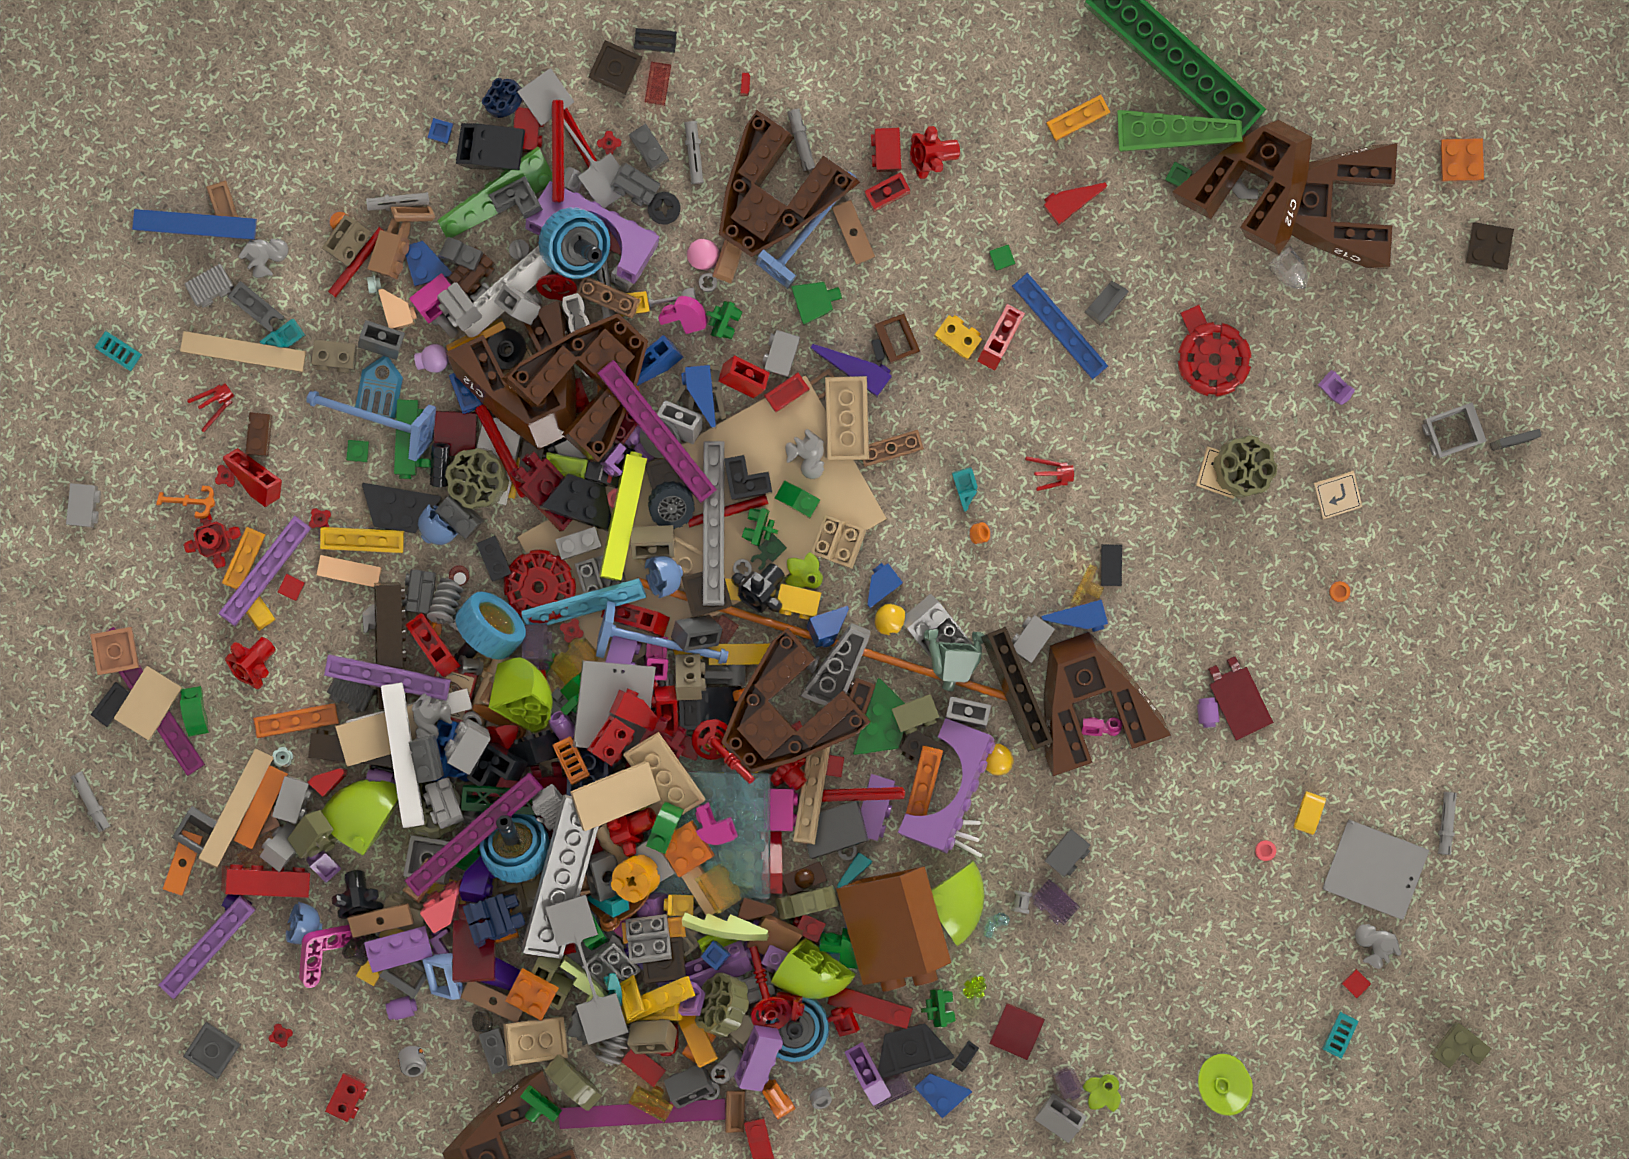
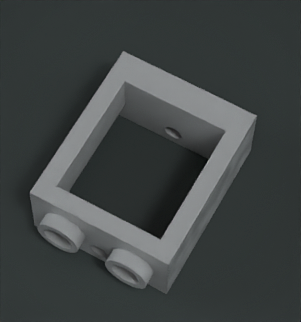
(1474, 425)

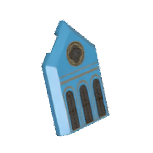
(379, 388)

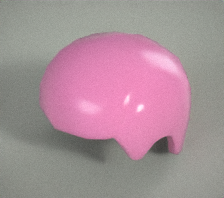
(703, 254)

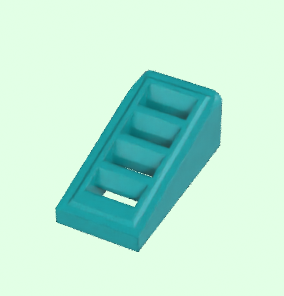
(99, 346)
(856, 867)
(611, 906)
(1343, 1046)

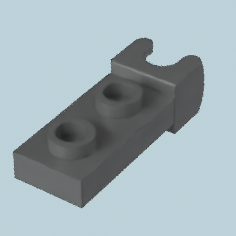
(254, 305)

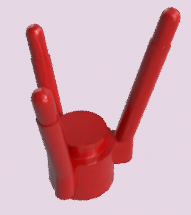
(221, 394)
(1064, 473)

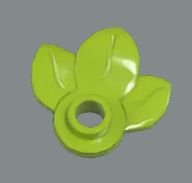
(802, 569)
(1101, 1095)

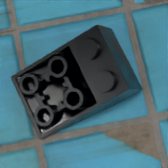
(490, 147)
(715, 704)

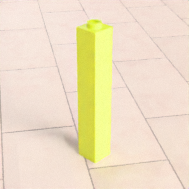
(623, 516)

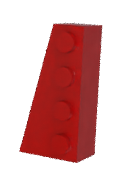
(265, 881)

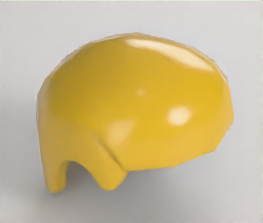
(889, 619)
(1000, 760)

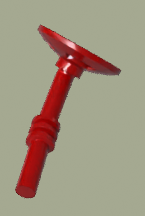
(556, 284)
(716, 746)
(769, 1007)

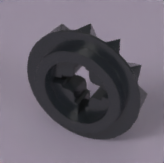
(669, 200)

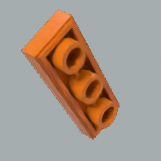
(178, 875)

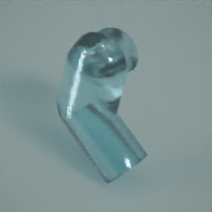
(995, 921)

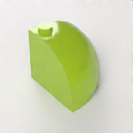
(522, 694)
(361, 812)
(960, 902)
(811, 973)

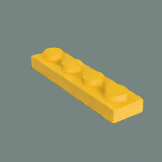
(362, 539)
(663, 998)

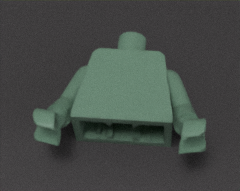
(954, 660)

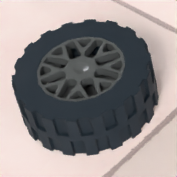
(671, 504)

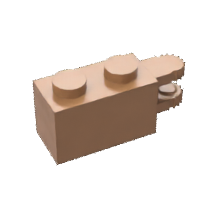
(390, 250)

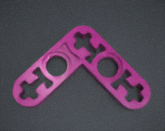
(343, 936)

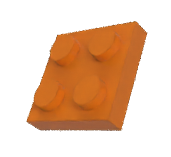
(1462, 159)
(687, 849)
(531, 994)

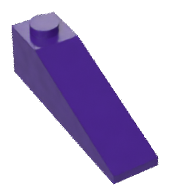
(851, 366)

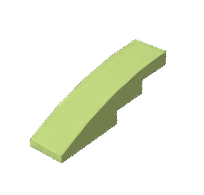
(733, 928)
(581, 979)

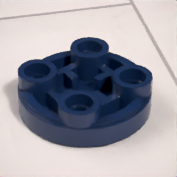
(502, 98)

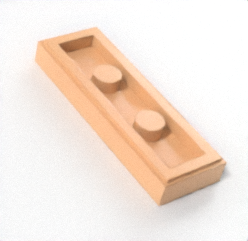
(348, 571)

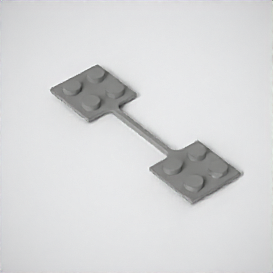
(538, 98)
(571, 924)

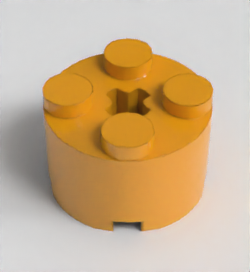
(635, 878)

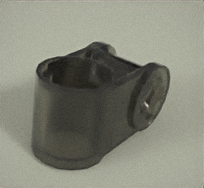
(355, 949)

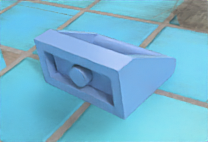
(450, 991)

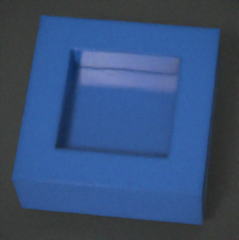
(440, 131)
(715, 955)

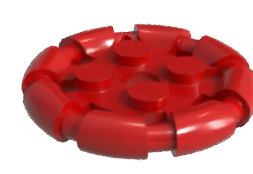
(1223, 368)
(540, 573)

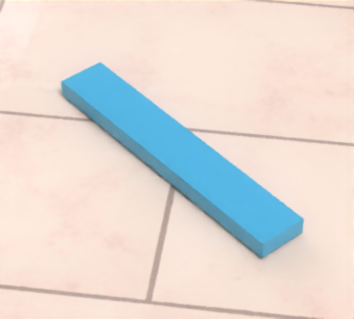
(587, 602)

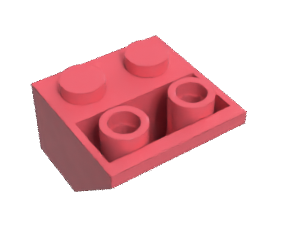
(441, 906)

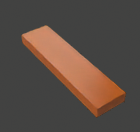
(296, 720)
(924, 781)
(260, 807)

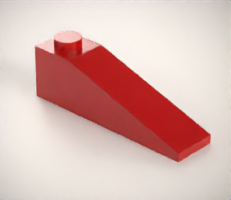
(872, 1007)

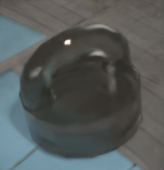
(482, 1021)

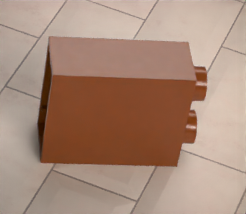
(894, 928)

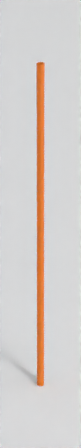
(867, 652)

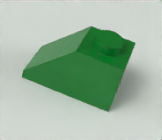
(797, 499)

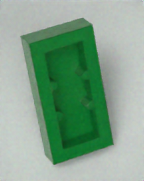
(539, 1105)

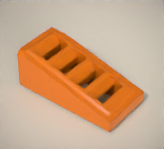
(563, 744)

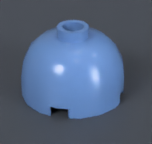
(434, 528)
(663, 575)
(303, 921)

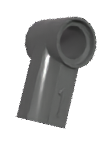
(731, 675)

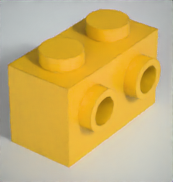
(958, 337)
(798, 601)

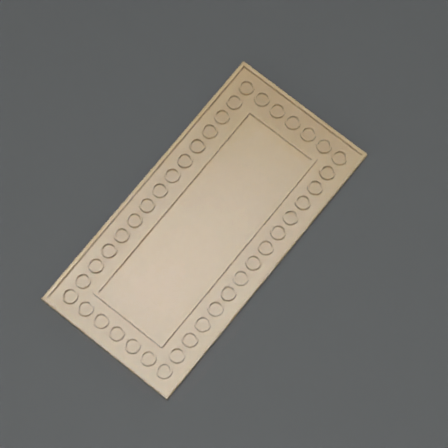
(762, 440)

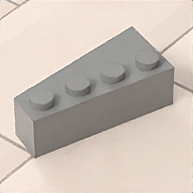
(838, 666)

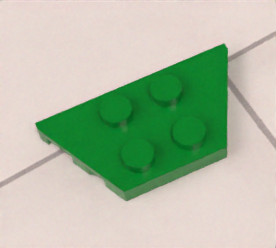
(883, 730)

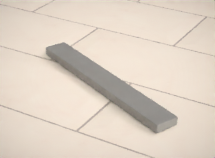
(713, 526)

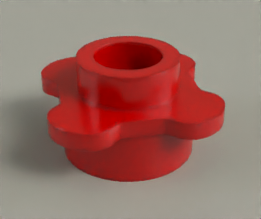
(602, 143)
(220, 479)
(325, 515)
(574, 624)
(274, 1037)

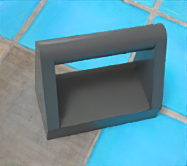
(1106, 302)
(199, 820)
(402, 984)

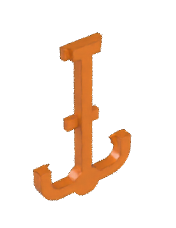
(209, 502)

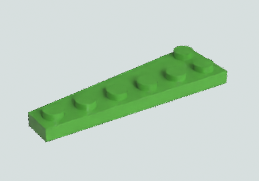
(1159, 131)
(479, 205)

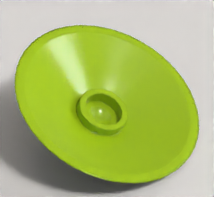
(1225, 1084)

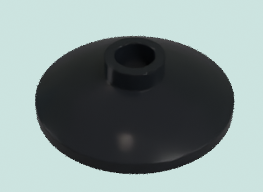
(504, 339)

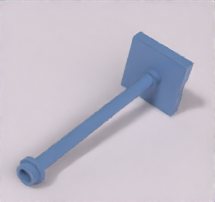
(776, 267)
(421, 429)
(609, 630)

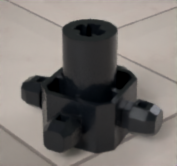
(760, 589)
(357, 897)

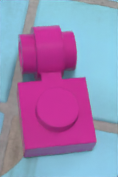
(1096, 727)

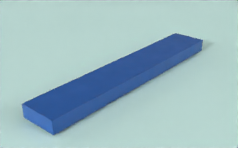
(194, 224)
(1059, 326)

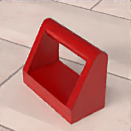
(327, 781)

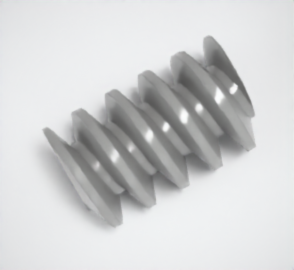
(444, 600)
(613, 1049)

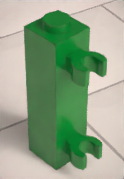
(404, 467)

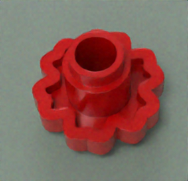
(790, 774)

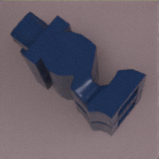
(497, 918)

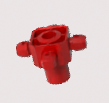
(929, 152)
(221, 542)
(248, 663)
(629, 829)

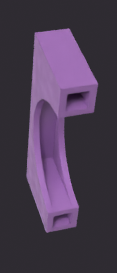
(634, 241)
(940, 828)

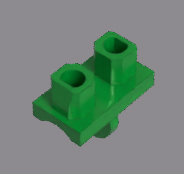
(720, 318)
(760, 517)
(936, 1008)

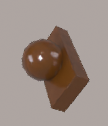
(804, 878)

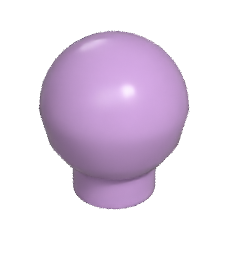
(432, 358)

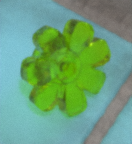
(975, 987)

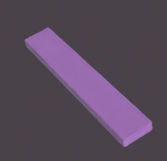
(264, 571)
(381, 675)
(207, 947)

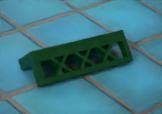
(483, 801)

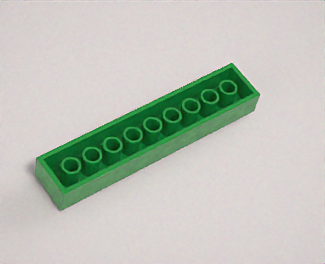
(1177, 60)

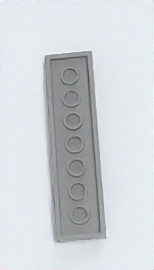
(560, 878)

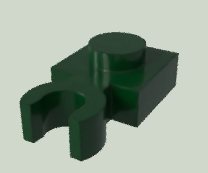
(770, 550)

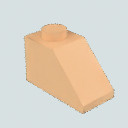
(397, 311)

